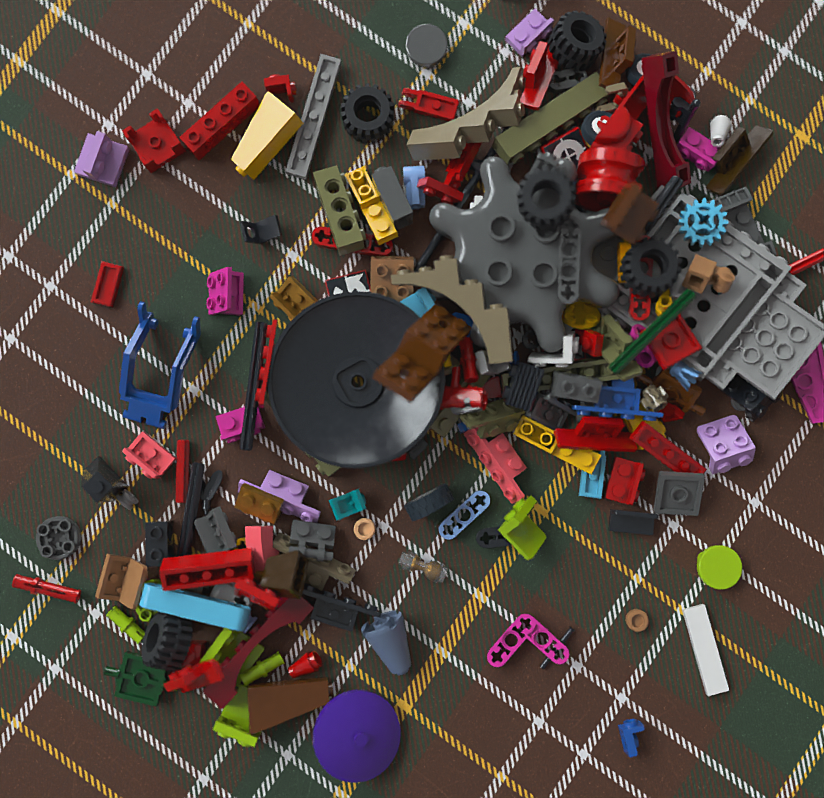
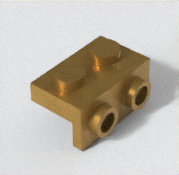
(292, 297)
(259, 503)

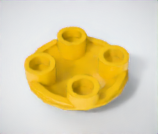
(581, 315)

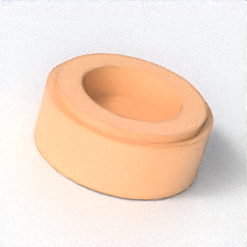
(364, 528)

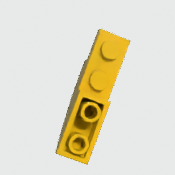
(371, 205)
(544, 439)

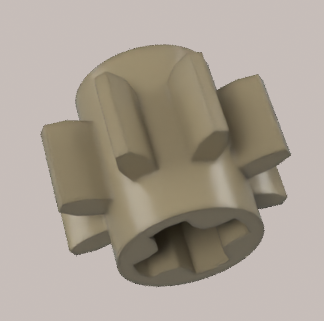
(654, 398)

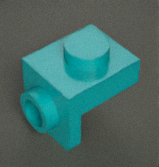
(348, 504)

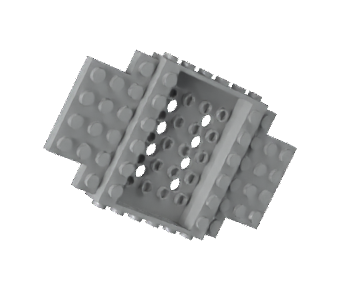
(748, 328)

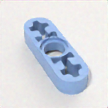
(479, 507)

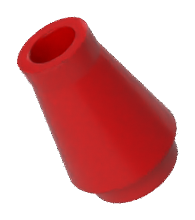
(307, 664)

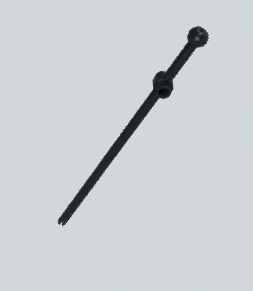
(475, 166)

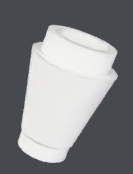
(719, 130)

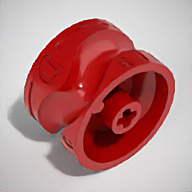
(603, 175)

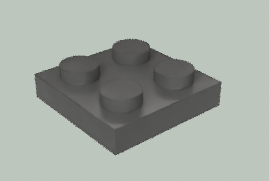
(678, 493)

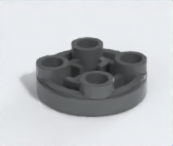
(426, 45)
(58, 537)

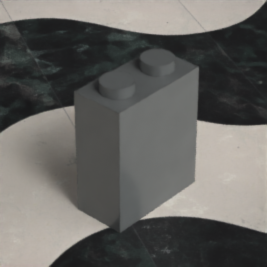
(392, 197)

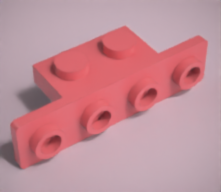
(500, 461)

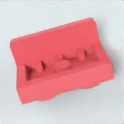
(149, 456)

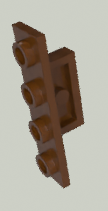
(617, 53)

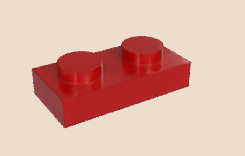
(435, 188)

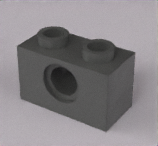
(575, 386)

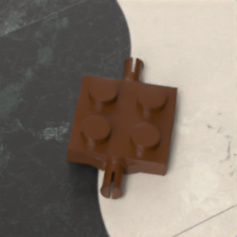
(677, 393)

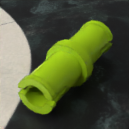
(126, 624)
(261, 668)

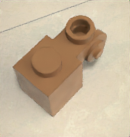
(705, 272)

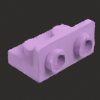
(529, 32)

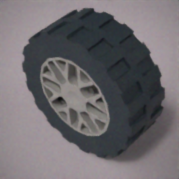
(429, 502)

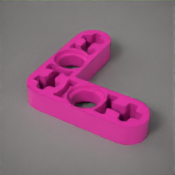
(530, 634)

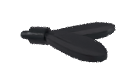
(210, 489)

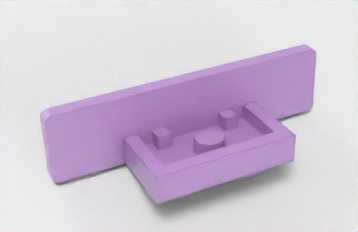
(292, 493)

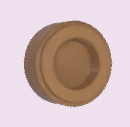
(637, 620)

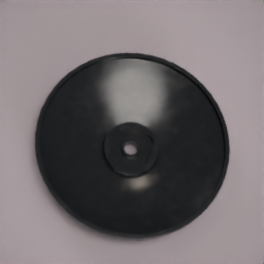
(315, 375)

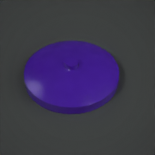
(356, 736)

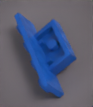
(619, 401)

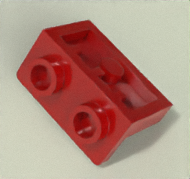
(624, 481)

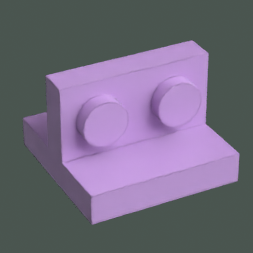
(101, 159)

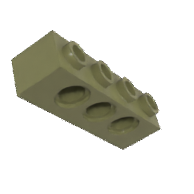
(332, 179)

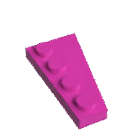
(810, 385)

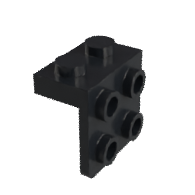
(749, 397)

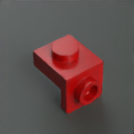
(279, 84)

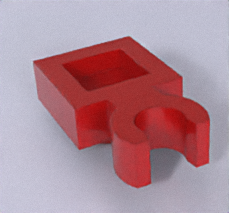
(591, 341)

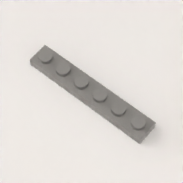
(313, 116)

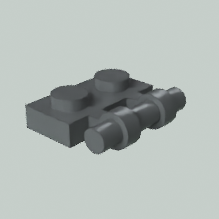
(313, 535)

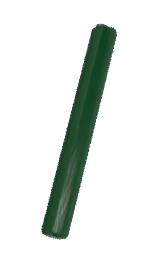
(652, 331)

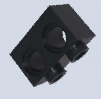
(158, 542)

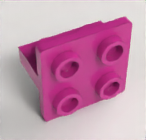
(225, 292)

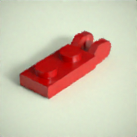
(430, 104)

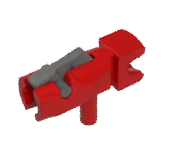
(463, 399)

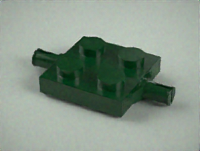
(137, 681)

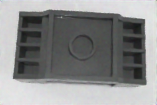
(740, 216)

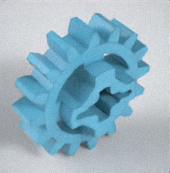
(708, 229)

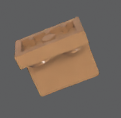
(381, 270)

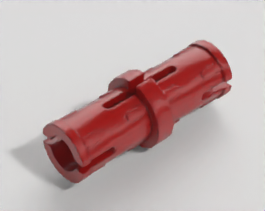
(468, 360)

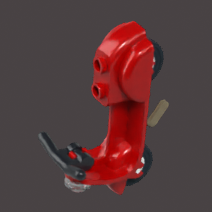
(622, 126)

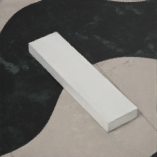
(705, 650)

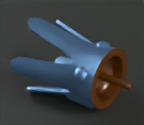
(684, 374)

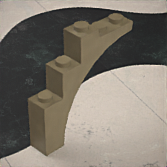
(476, 126)
(446, 279)

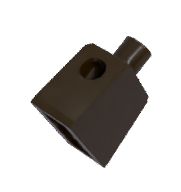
(284, 574)

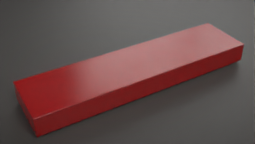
(665, 450)

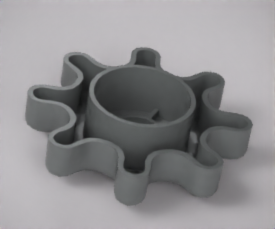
(522, 261)

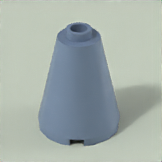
(389, 641)

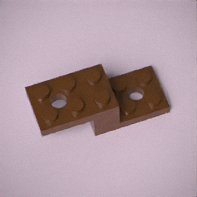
(630, 214)
(422, 353)

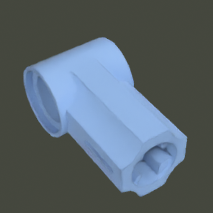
(413, 194)

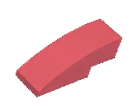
(261, 541)

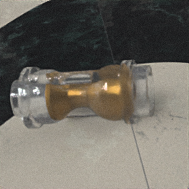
(433, 570)

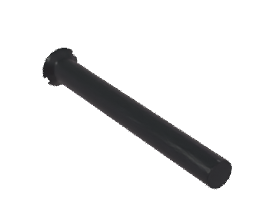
(563, 640)

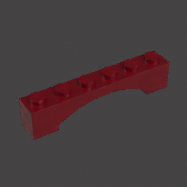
(658, 80)
(291, 611)

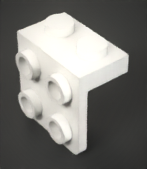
(561, 359)

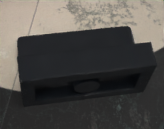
(631, 522)

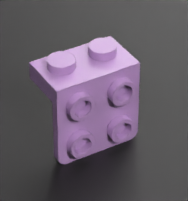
(726, 444)

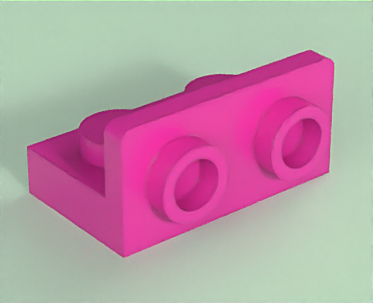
(697, 149)
(232, 422)

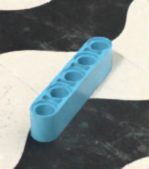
(195, 607)

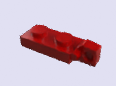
(459, 166)

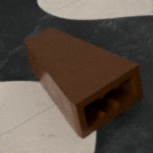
(282, 700)

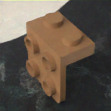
(122, 580)

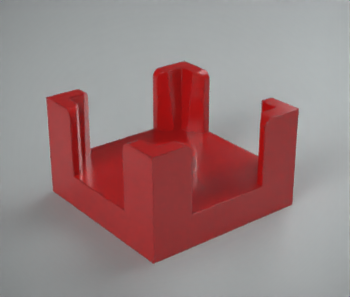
(154, 142)

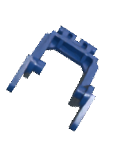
(147, 404)

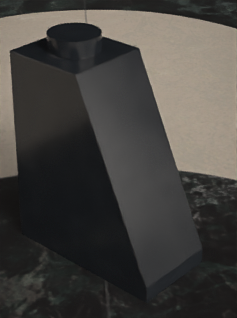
(102, 481)

